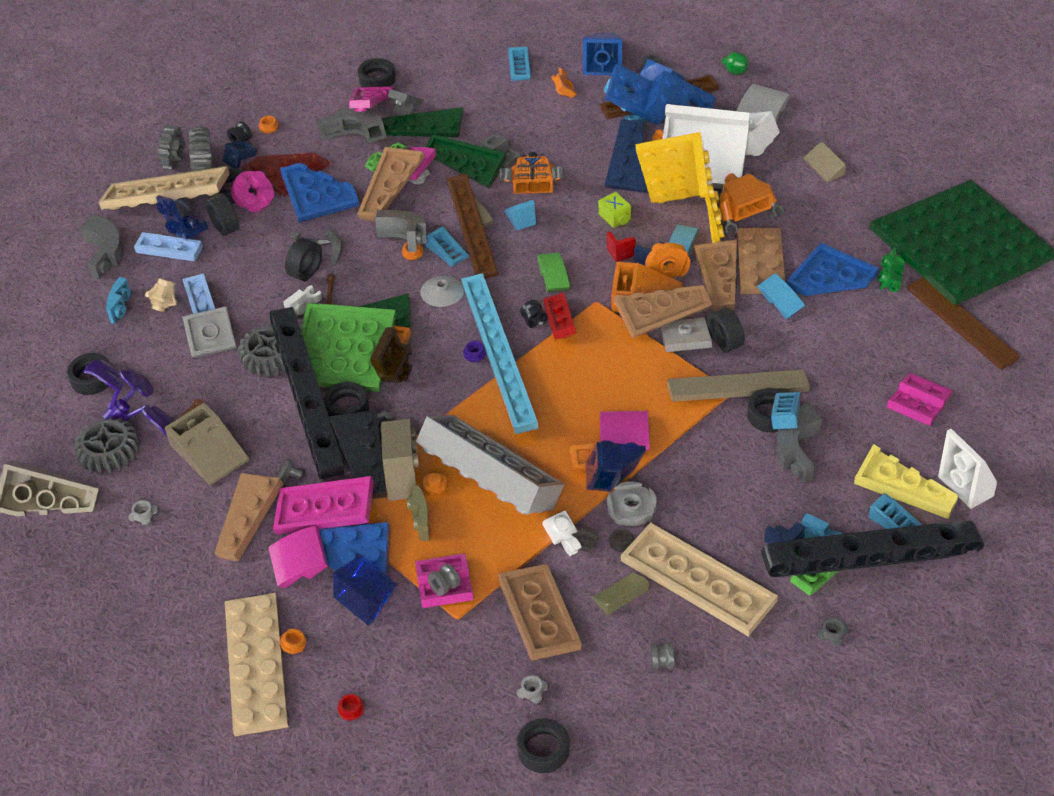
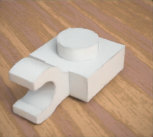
(300, 299)
(562, 530)

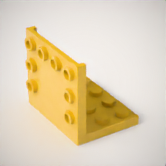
(680, 170)

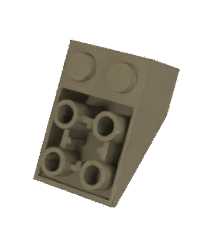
(205, 444)

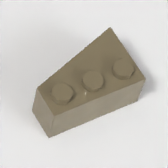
(399, 458)

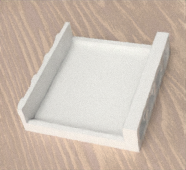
(722, 134)

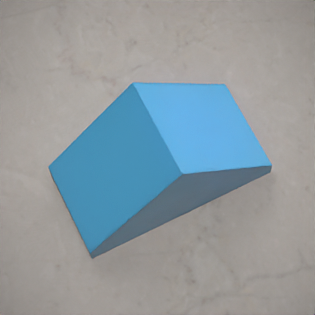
(522, 215)

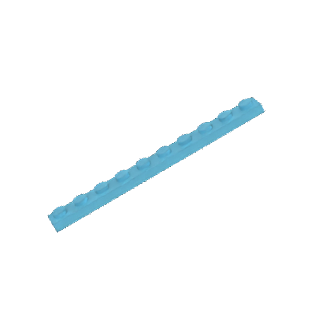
(499, 354)

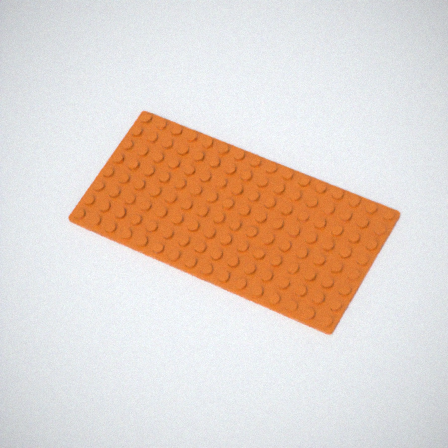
(567, 389)

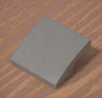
(763, 100)

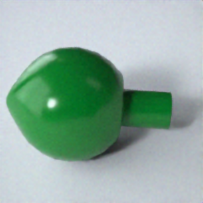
(736, 63)

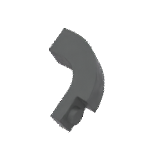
(352, 122)
(402, 225)
(104, 234)
(788, 440)

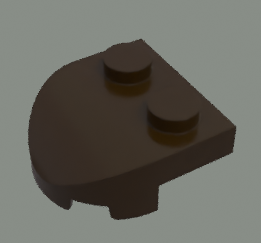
(391, 358)

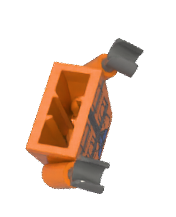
(532, 174)
(745, 198)

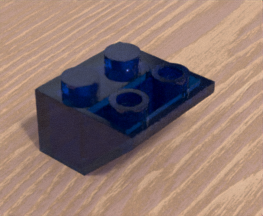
(611, 464)

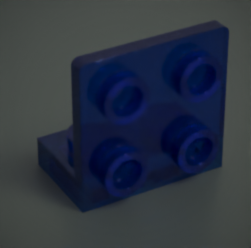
(181, 227)

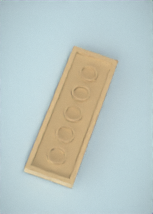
(170, 186)
(699, 579)
(255, 665)

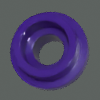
(478, 348)

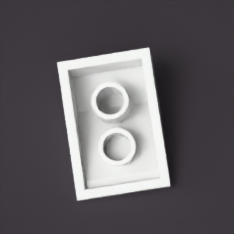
(761, 132)
(965, 471)

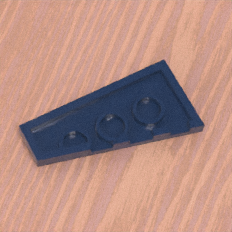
(624, 167)

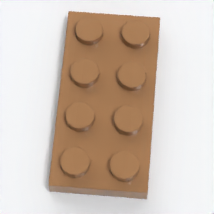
(759, 257)
(539, 612)

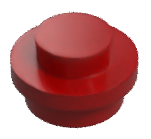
(350, 707)

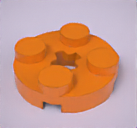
(668, 252)

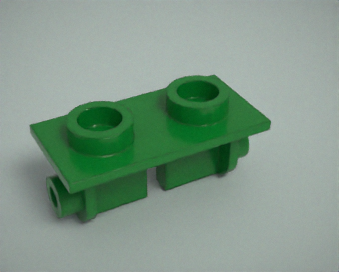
(892, 270)

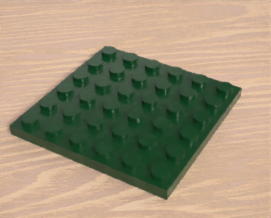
(963, 241)

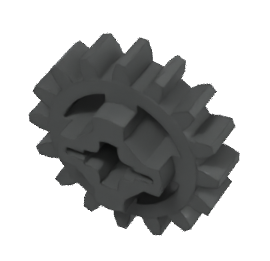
(171, 147)

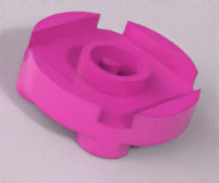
(257, 181)

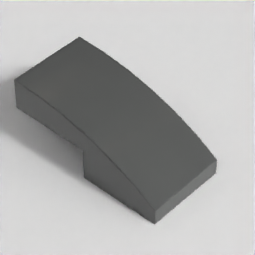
(501, 144)

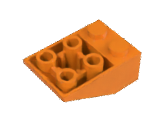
(637, 278)

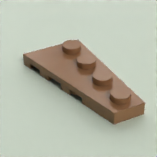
(388, 180)
(718, 271)
(657, 309)
(247, 510)

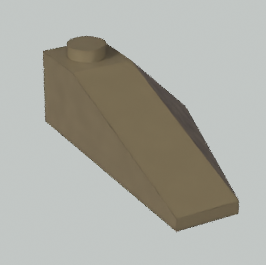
(36, 489)

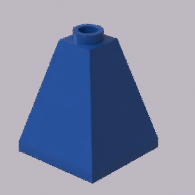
(601, 53)

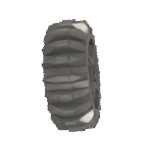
(200, 148)
(260, 352)
(106, 445)

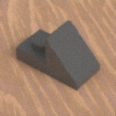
(404, 103)

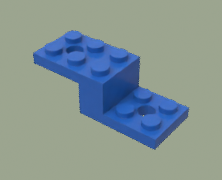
(650, 97)

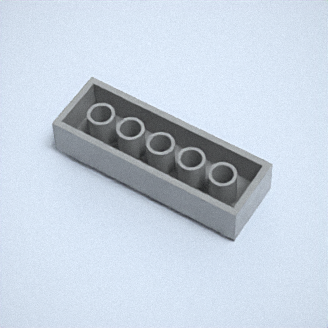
(489, 464)

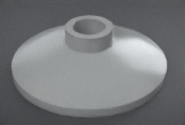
(442, 291)

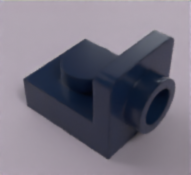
(236, 151)

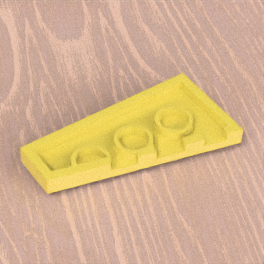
(888, 476)

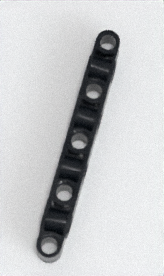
(306, 393)
(871, 548)

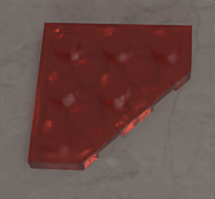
(271, 167)

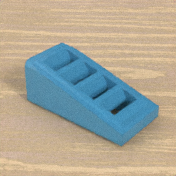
(519, 53)
(442, 234)
(785, 410)
(891, 506)

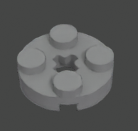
(631, 516)

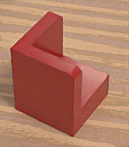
(620, 249)

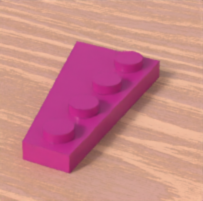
(368, 97)

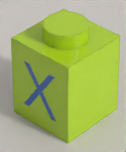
(614, 210)

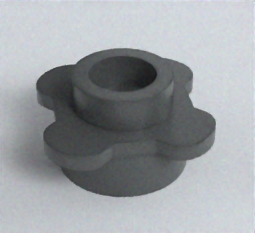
(836, 625)

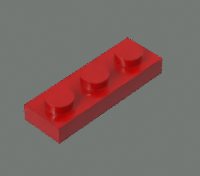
(559, 316)

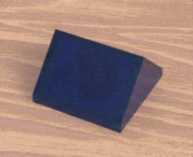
(362, 588)

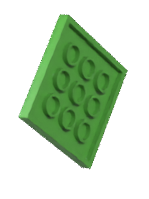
(343, 341)

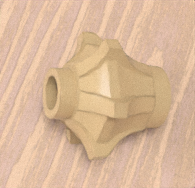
(162, 295)

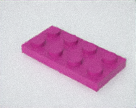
(324, 505)

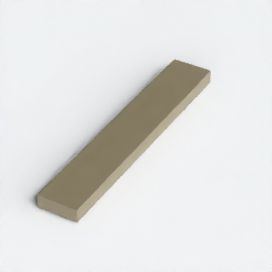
(735, 385)

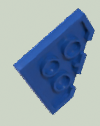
(316, 193)
(831, 271)
(349, 542)

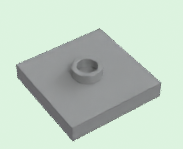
(209, 332)
(686, 335)

